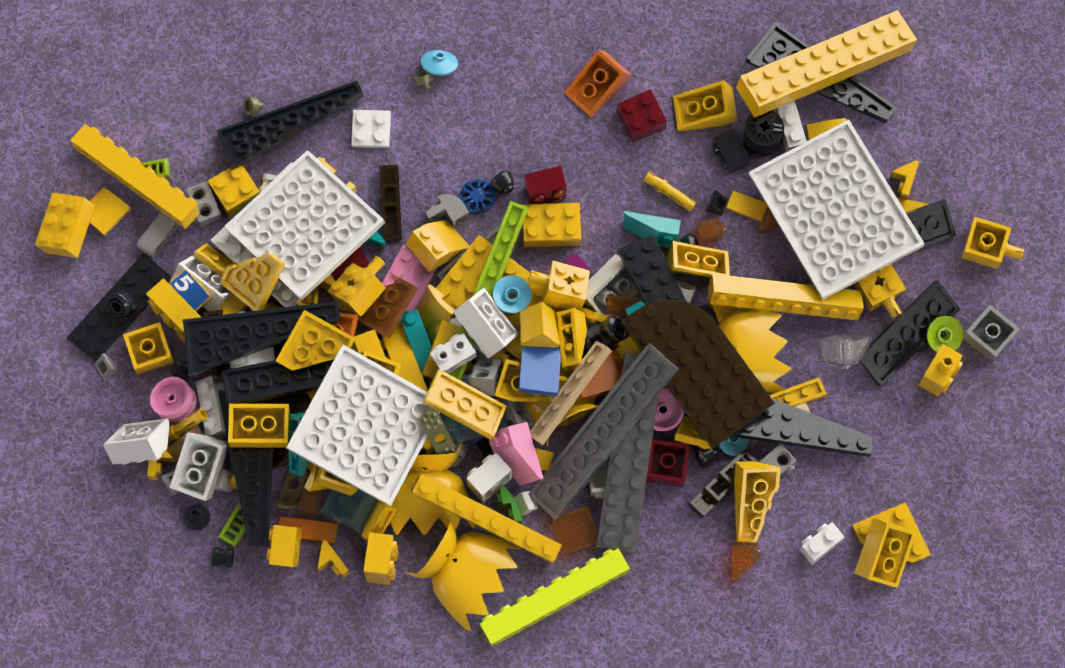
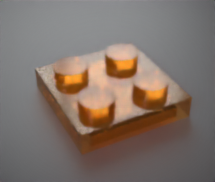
(575, 531)

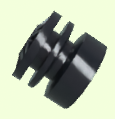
(763, 142)

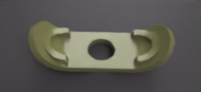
(433, 426)
(290, 497)

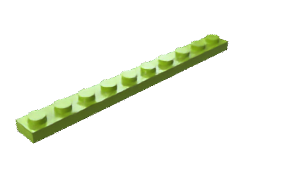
(497, 261)

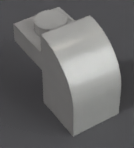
(449, 206)

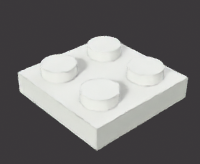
(371, 128)

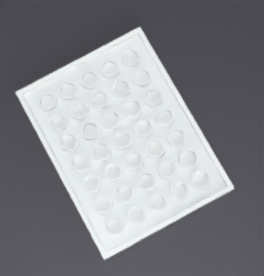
(836, 209)

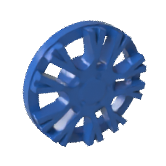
(477, 196)

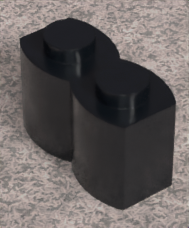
(731, 151)

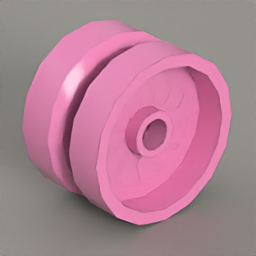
(174, 400)
(674, 413)

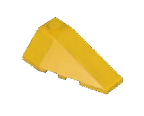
(754, 491)

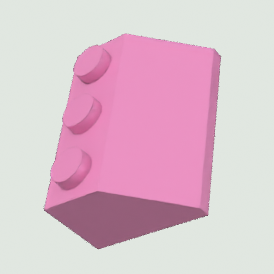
(411, 270)

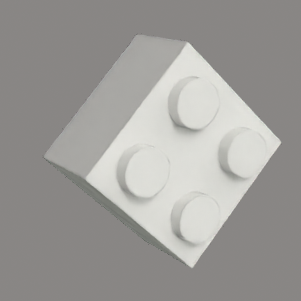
(488, 477)

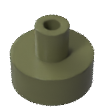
(424, 79)
(251, 106)

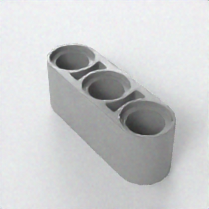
(157, 235)

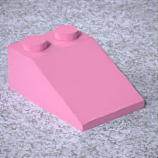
(518, 452)

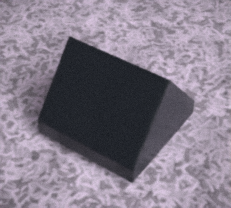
(717, 203)
(484, 447)

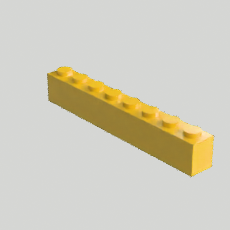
(135, 176)
(783, 297)
(401, 352)
(485, 518)

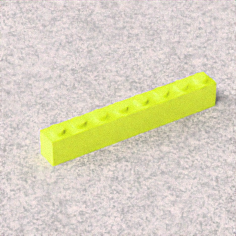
(554, 597)

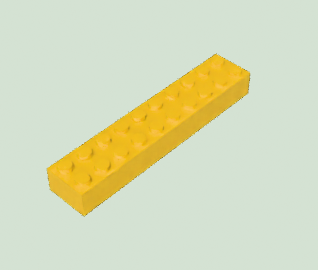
(825, 63)

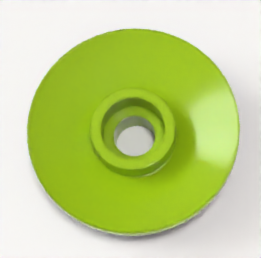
(953, 333)

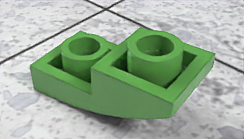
(507, 500)

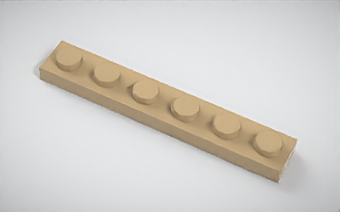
(569, 392)

